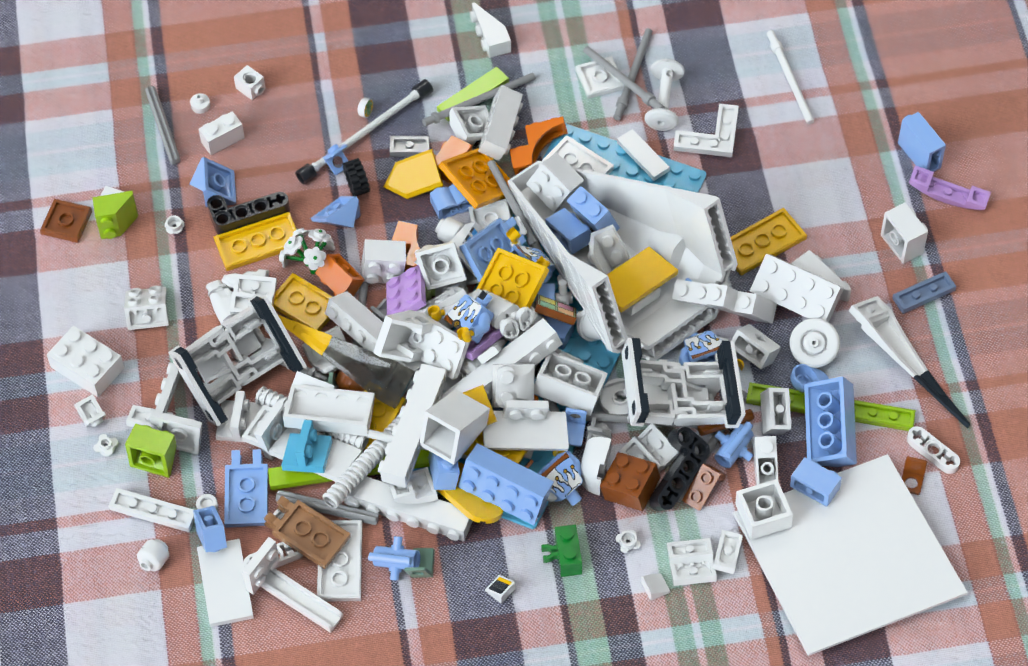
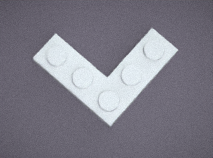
(719, 144)

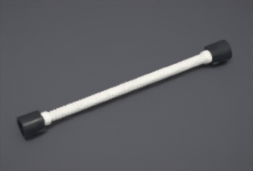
(419, 91)

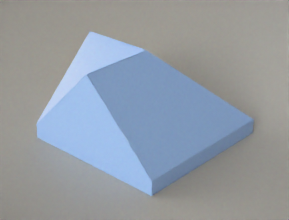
(215, 180)
(340, 212)

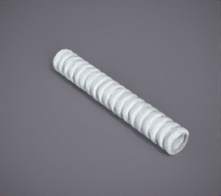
(268, 397)
(358, 470)

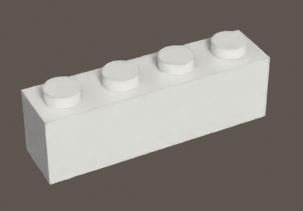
(501, 123)

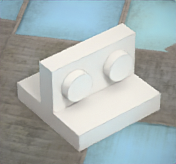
(239, 415)
(266, 428)

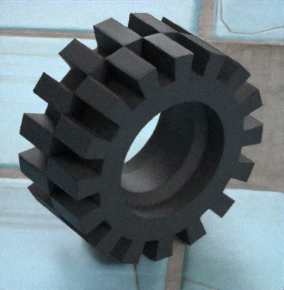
(356, 177)

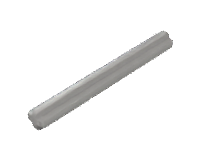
(162, 124)
(342, 511)

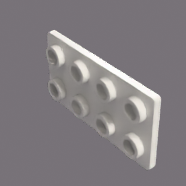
(527, 427)

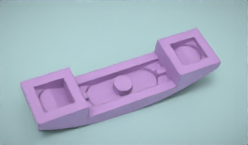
(948, 192)

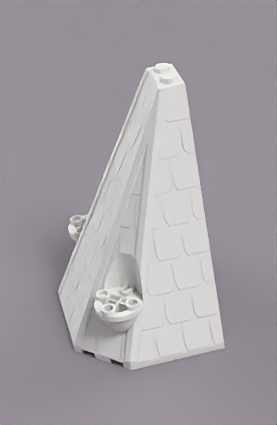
(674, 222)

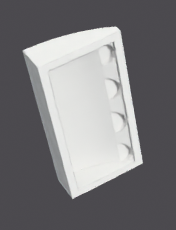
(329, 409)

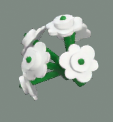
(310, 257)

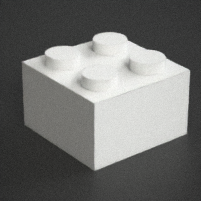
(554, 181)
(904, 232)
(382, 260)
(764, 509)

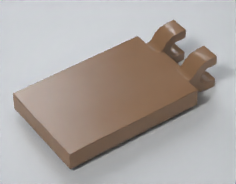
(307, 531)

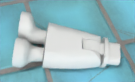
(220, 299)
(507, 315)

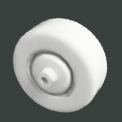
(814, 342)

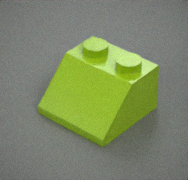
(114, 213)
(151, 450)

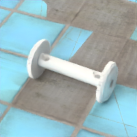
(668, 71)

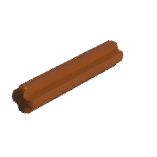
(708, 429)

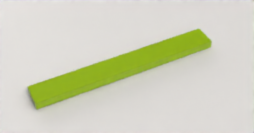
(865, 412)
(284, 479)

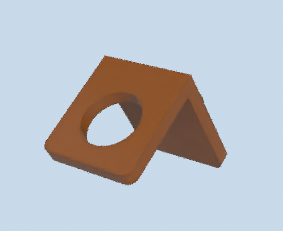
(914, 469)

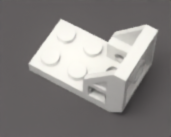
(417, 337)

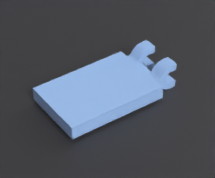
(483, 245)
(246, 491)

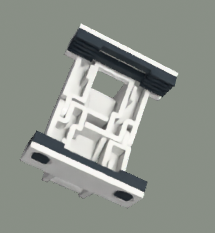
(240, 337)
(694, 403)

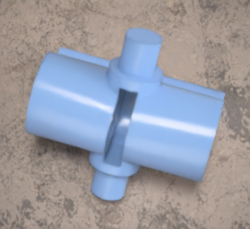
(734, 445)
(395, 557)

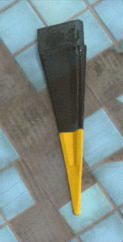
(373, 373)

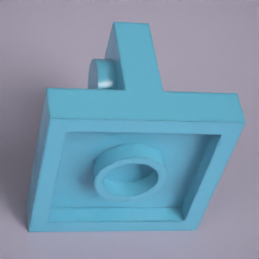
(307, 450)

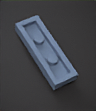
(924, 292)

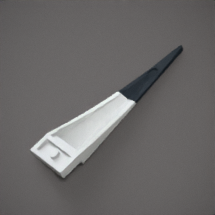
(882, 326)

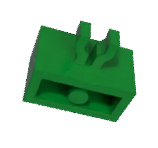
(566, 551)

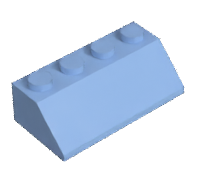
(830, 422)

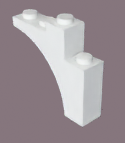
(725, 299)

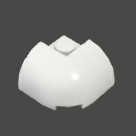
(594, 463)

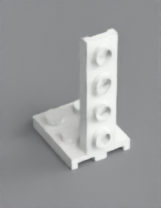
(186, 431)
(262, 573)

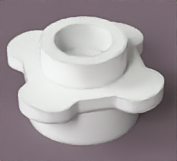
(105, 450)
(628, 535)

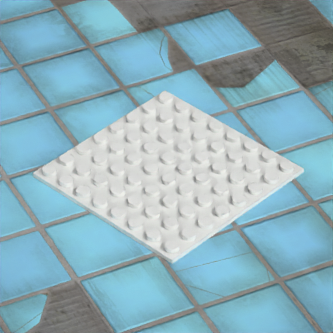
(856, 560)

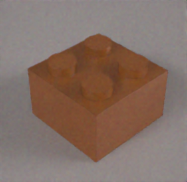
(630, 481)

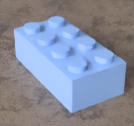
(505, 484)

